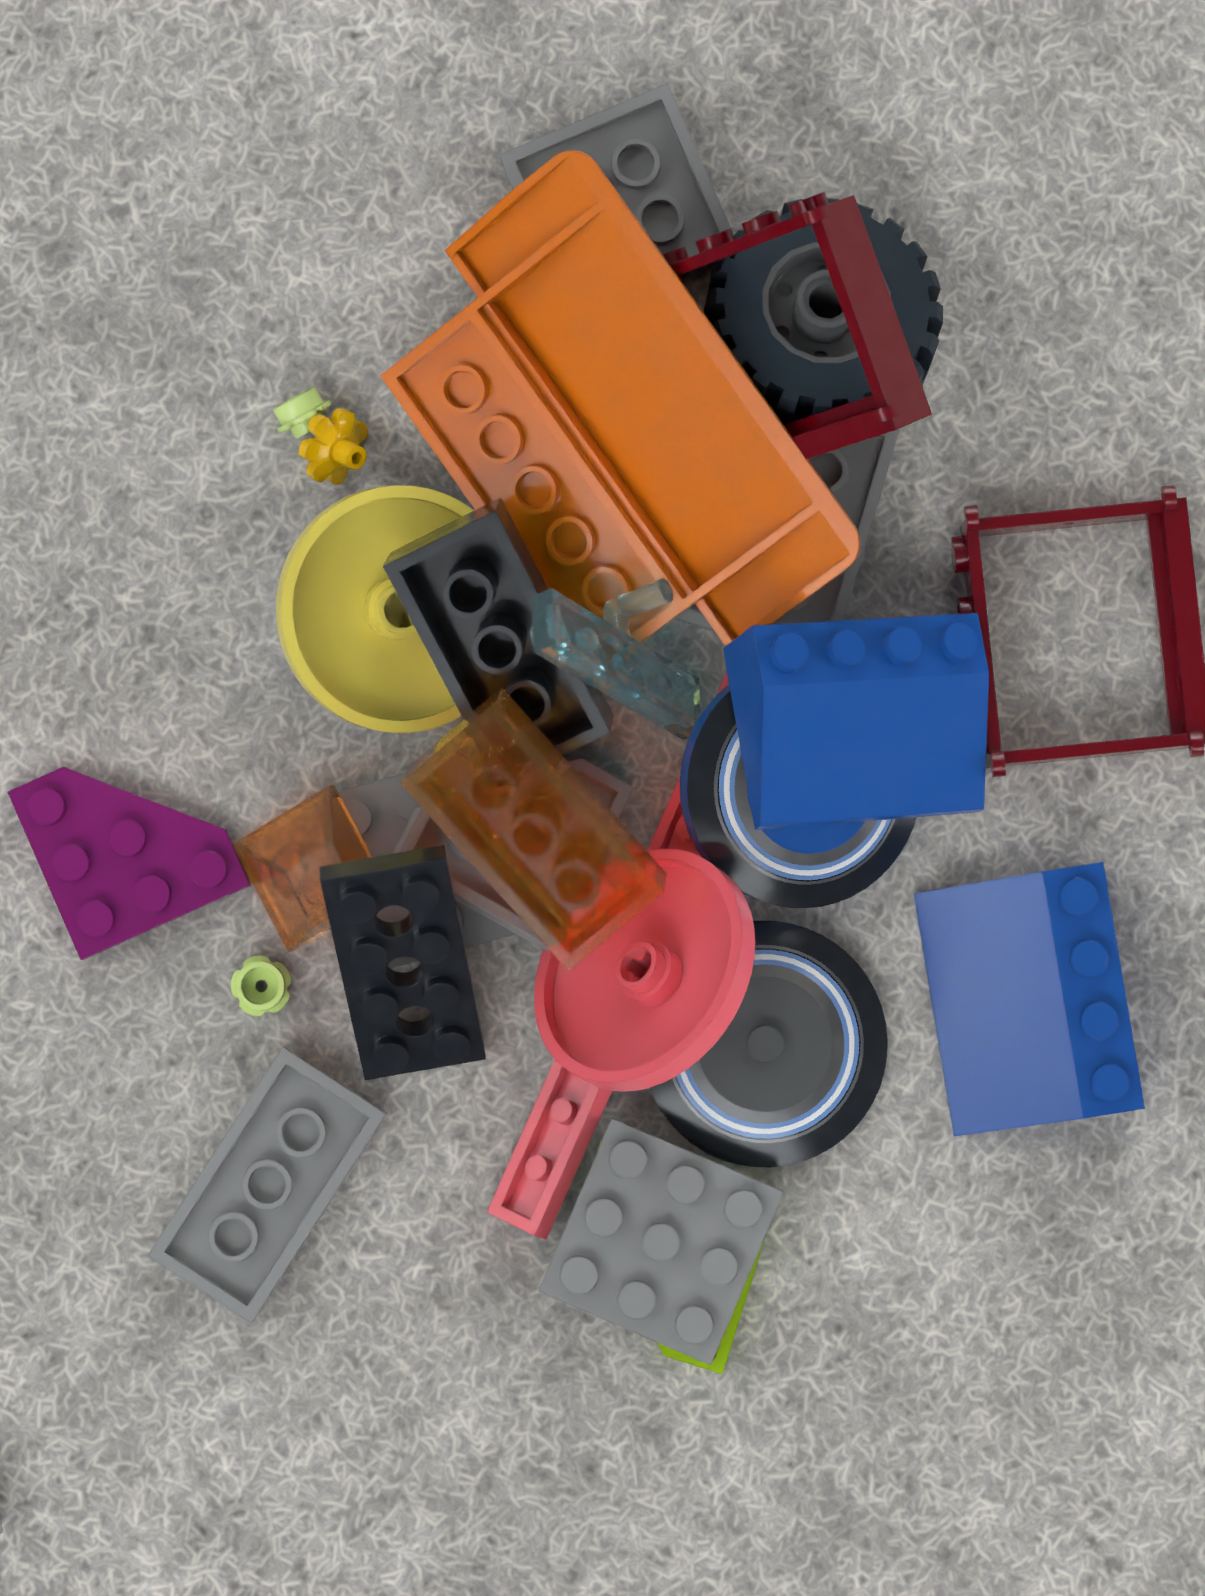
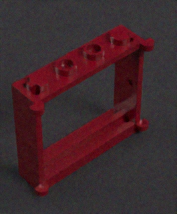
(868, 310)
(1175, 612)

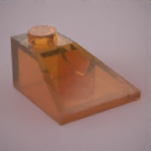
(286, 860)

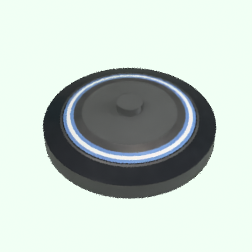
(792, 1062)

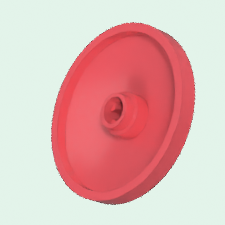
(656, 987)

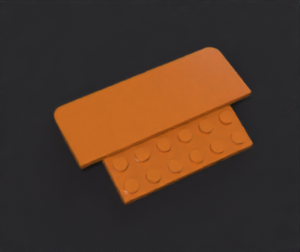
(616, 417)

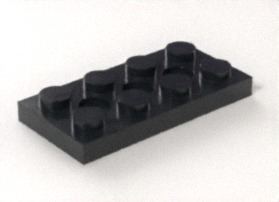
(430, 934)

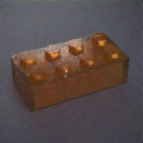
(535, 829)

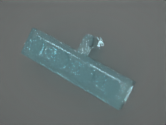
(613, 661)

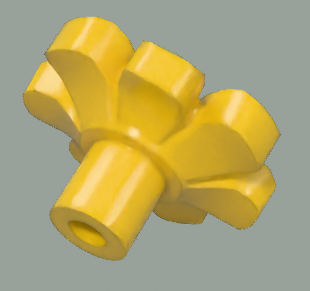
(334, 446)

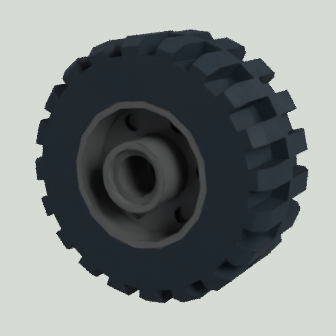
(788, 325)

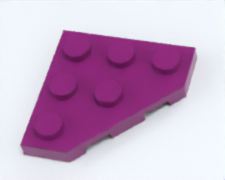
(121, 859)

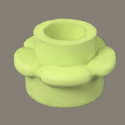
(299, 410)
(244, 986)

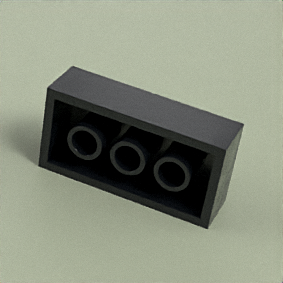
(473, 611)

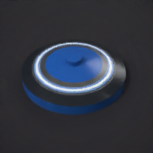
(775, 865)

